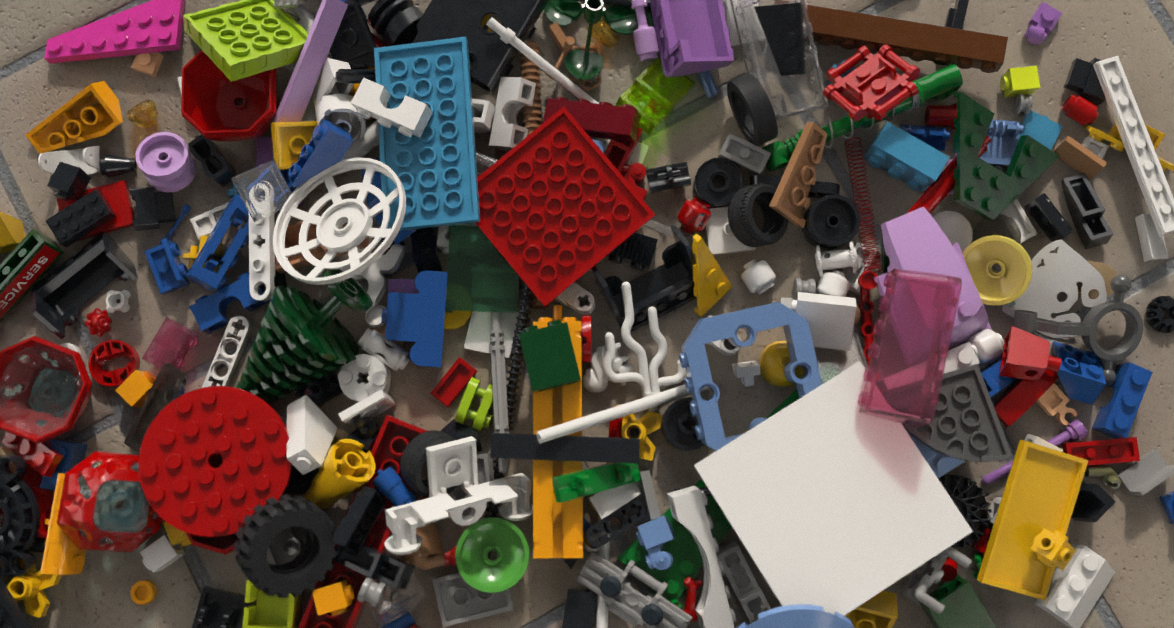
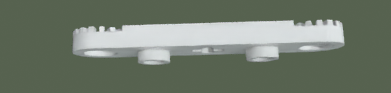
(261, 257)

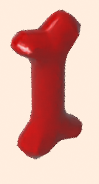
(692, 587)

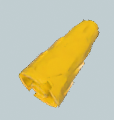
(341, 473)

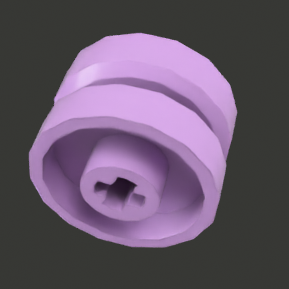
(166, 162)

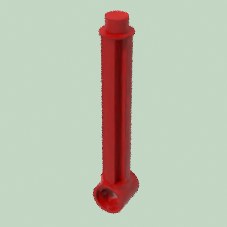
(943, 185)

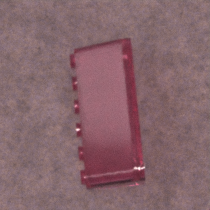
(910, 347)

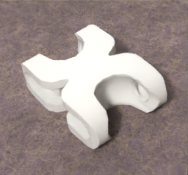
(375, 273)

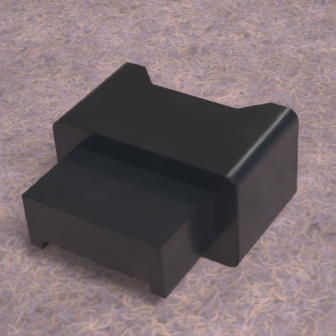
(1084, 81)
(152, 208)

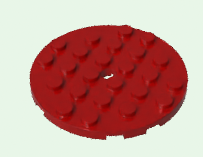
(178, 455)

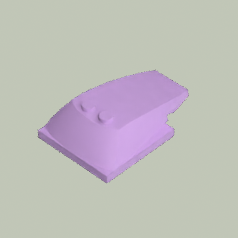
(920, 245)

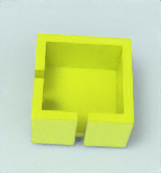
(270, 610)

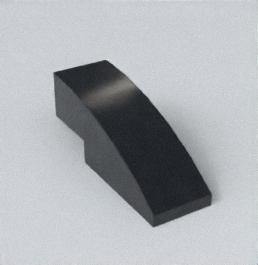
(1086, 211)
(378, 566)

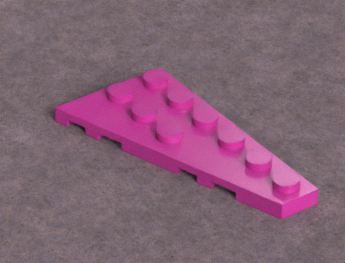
(138, 30)

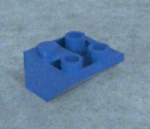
(1079, 372)

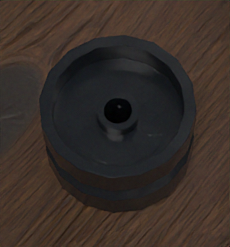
(843, 222)
(673, 428)

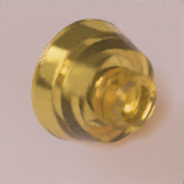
(143, 114)

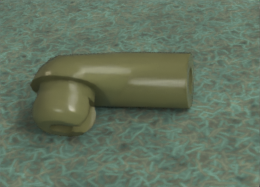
(1105, 474)

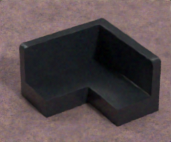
(1091, 503)

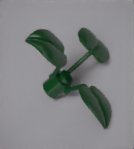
(586, 64)

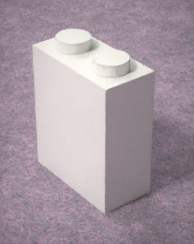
(828, 317)

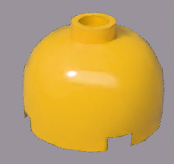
(772, 364)

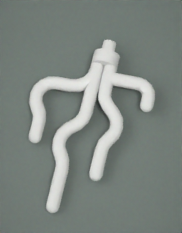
(647, 379)

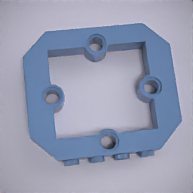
(726, 326)

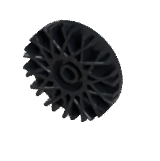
(970, 503)

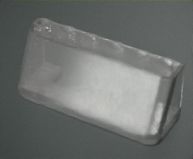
(788, 94)

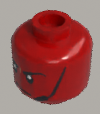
(694, 215)

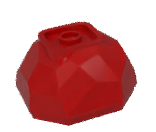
(212, 99)

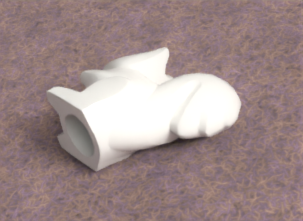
(594, 378)

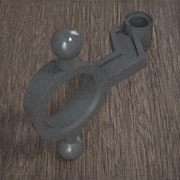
(1120, 284)

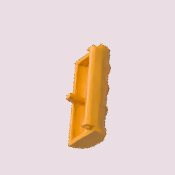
(60, 553)

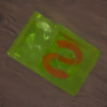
(655, 95)

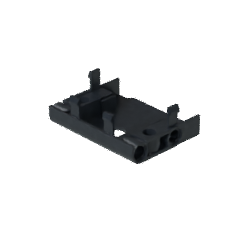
(486, 50)

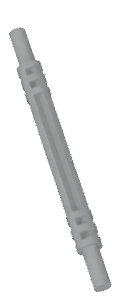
(499, 385)

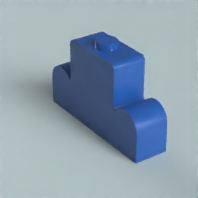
(419, 318)

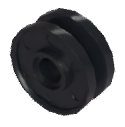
(717, 169)

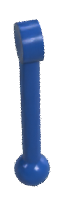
(185, 210)

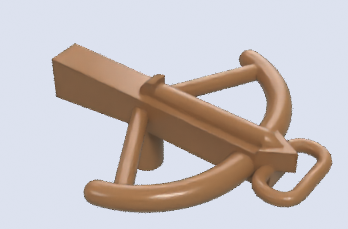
(566, 45)

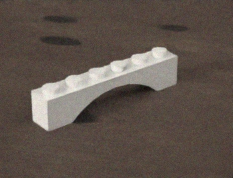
(689, 509)

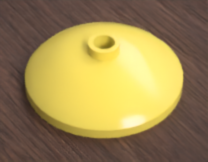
(1004, 285)

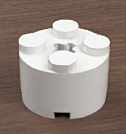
(340, 111)
(351, 377)

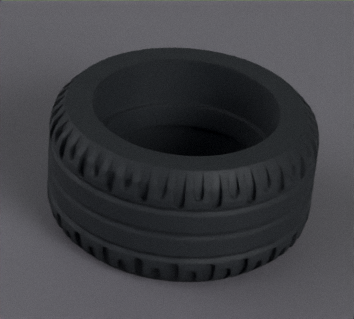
(742, 221)
(414, 457)

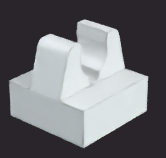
(746, 372)

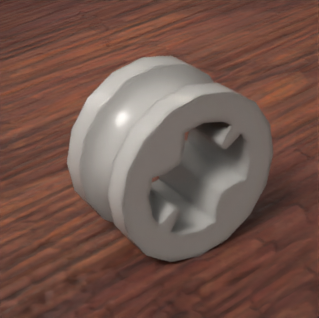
(1023, 103)

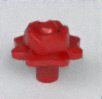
(98, 322)

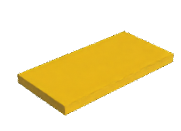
(1036, 497)

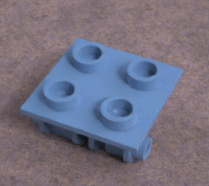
(1004, 139)

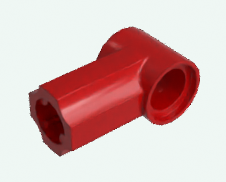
(941, 115)

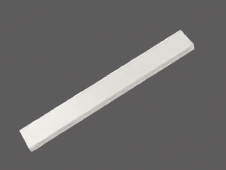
(1137, 143)

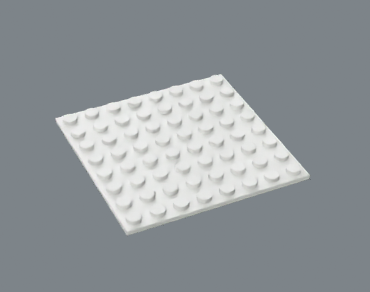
(832, 499)

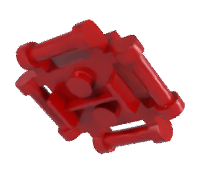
(874, 85)

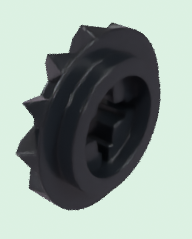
(1155, 314)

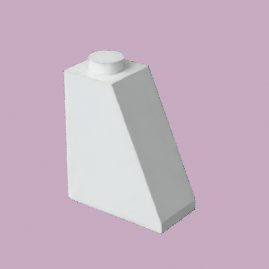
(309, 434)

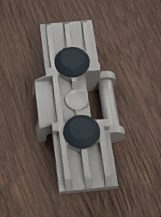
(625, 601)

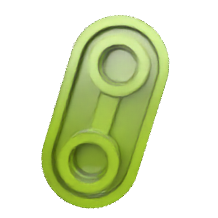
(482, 417)

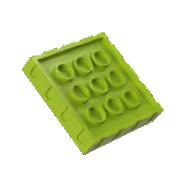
(246, 37)

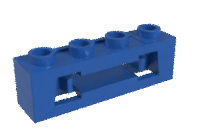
(205, 276)

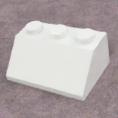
(1077, 587)

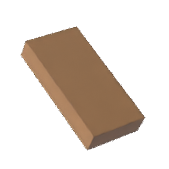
(1079, 157)

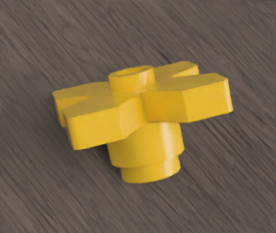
(646, 424)
(31, 589)

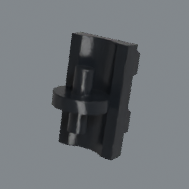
(668, 177)
(321, 390)
(365, 433)

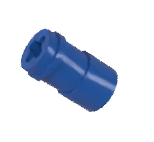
(393, 488)

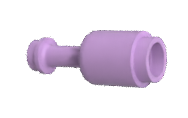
(644, 36)

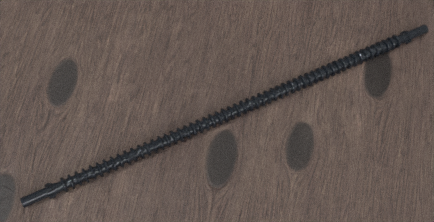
(513, 380)

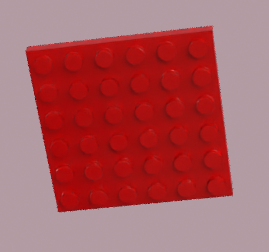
(557, 206)

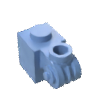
(654, 536)

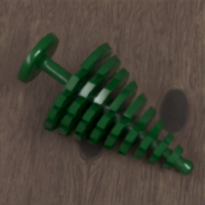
(301, 339)

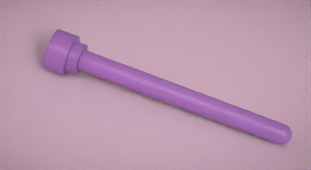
(1073, 431)

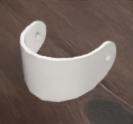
(85, 158)

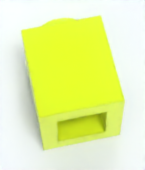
(1020, 80)

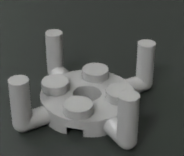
(929, 573)

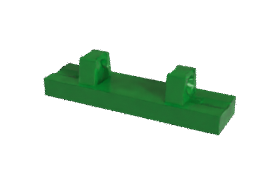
(594, 480)

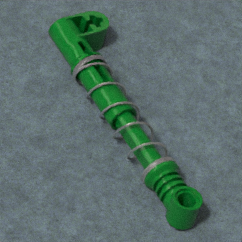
(936, 85)

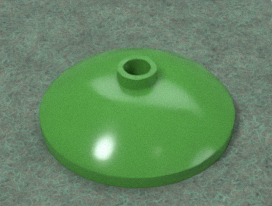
(495, 536)

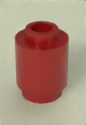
(1080, 110)

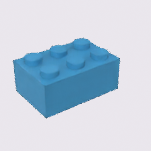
(905, 157)

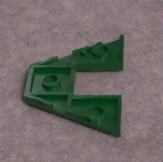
(979, 183)

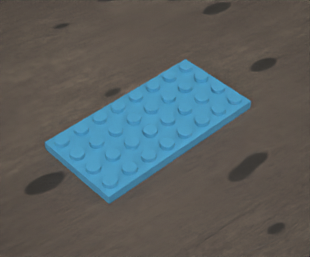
(441, 164)

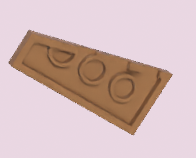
(794, 187)

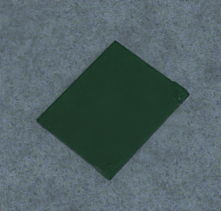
(478, 274)

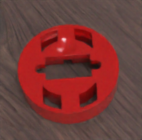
(111, 352)

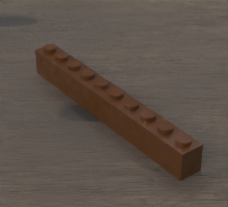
(908, 38)

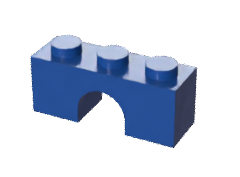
(211, 310)
(1129, 388)

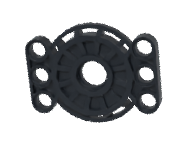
(20, 515)

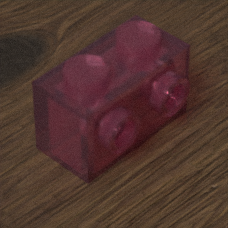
(171, 344)

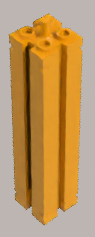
(557, 524)

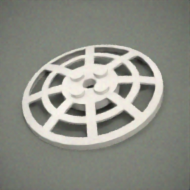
(330, 224)

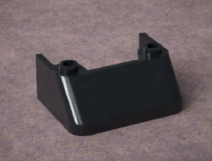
(77, 280)
(661, 288)

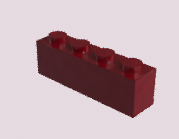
(599, 119)

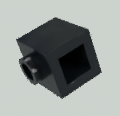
(68, 182)

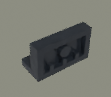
(1048, 218)

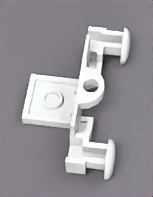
(450, 466)

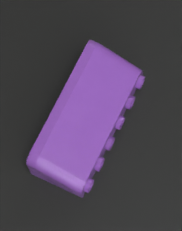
(691, 36)

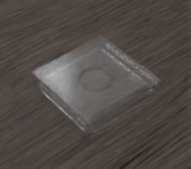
(262, 190)

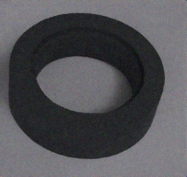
(752, 109)

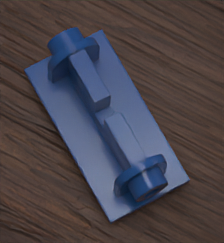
(930, 135)

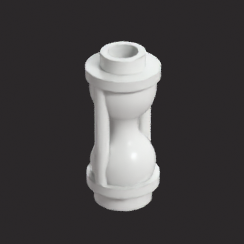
(374, 343)

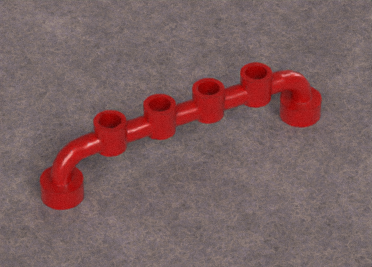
(866, 283)

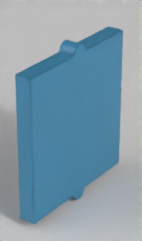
(1040, 129)

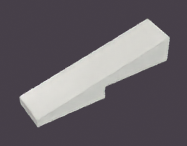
(742, 580)

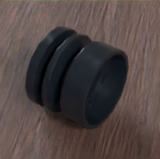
(395, 20)

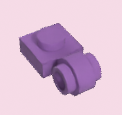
(1041, 23)

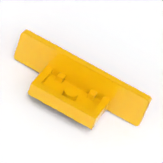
(1116, 142)

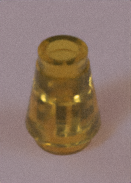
(603, 33)

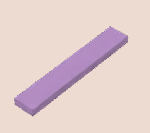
(311, 61)

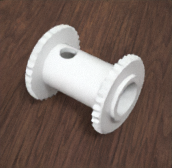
(836, 259)

